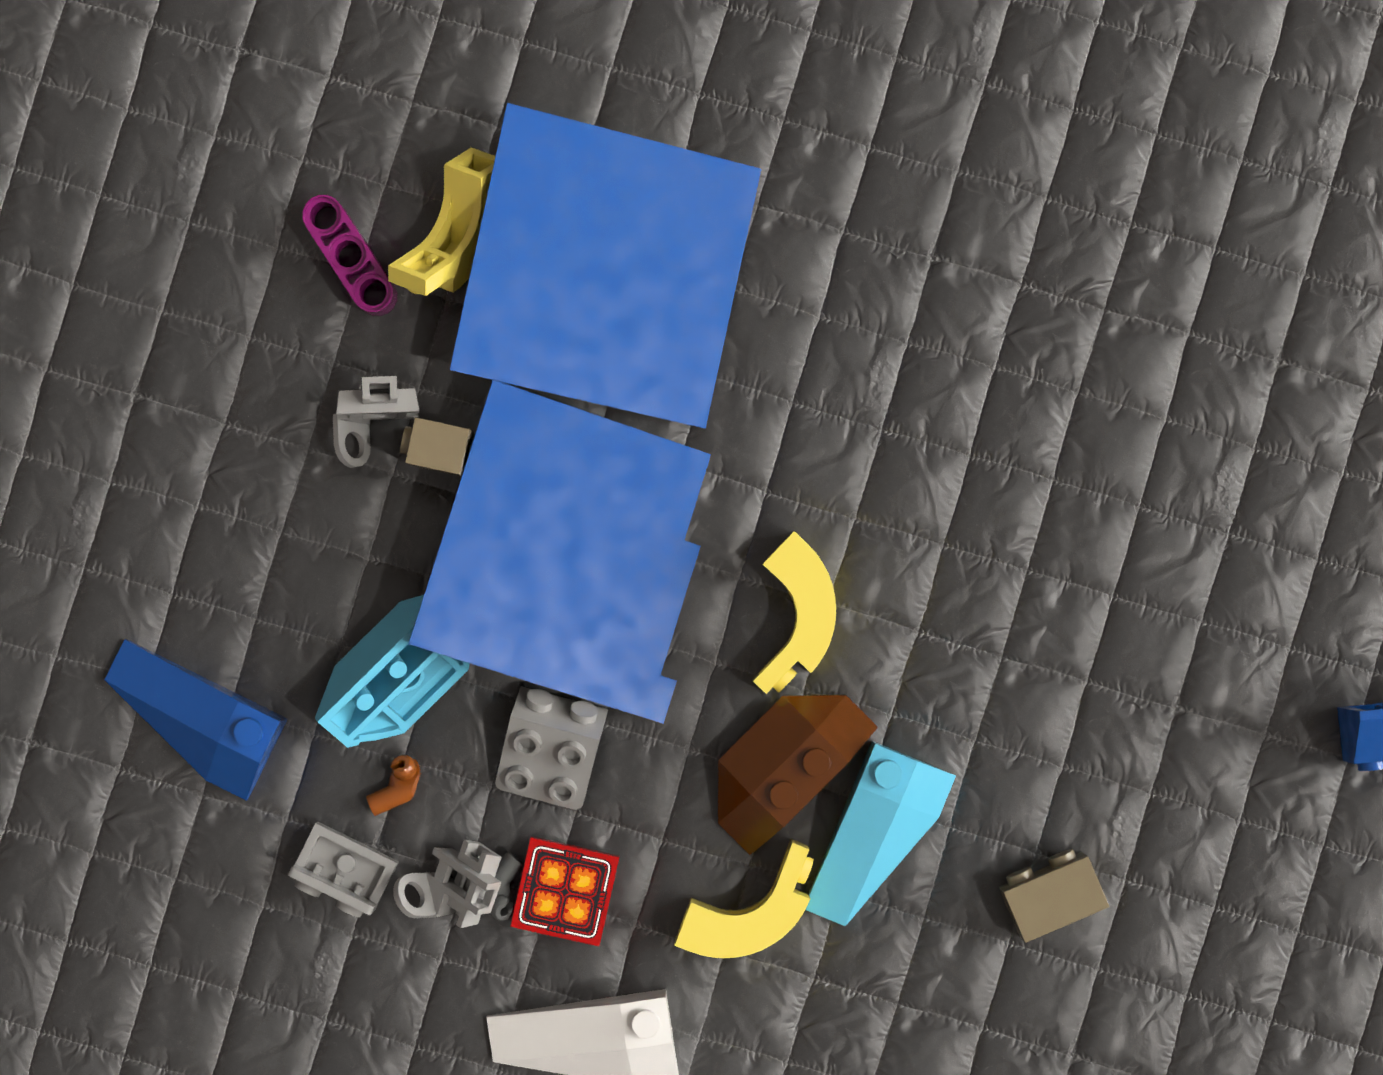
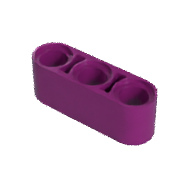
(334, 240)

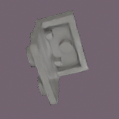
(550, 748)

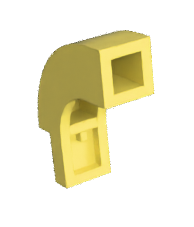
(449, 249)
(815, 611)
(749, 930)

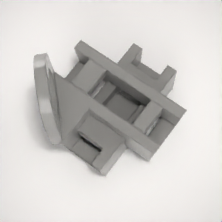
(375, 401)
(467, 896)

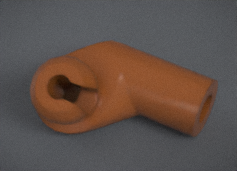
(400, 788)

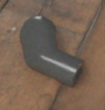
(507, 869)

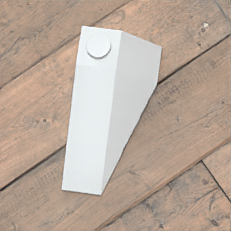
(589, 1037)

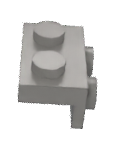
(342, 870)

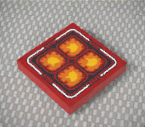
(565, 891)

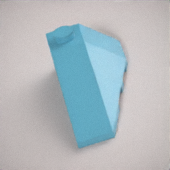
(881, 823)

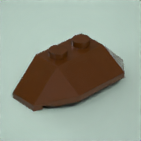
(786, 763)

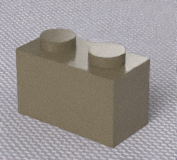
(437, 446)
(1053, 895)

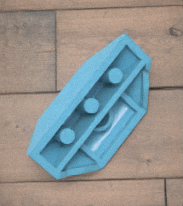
(385, 681)

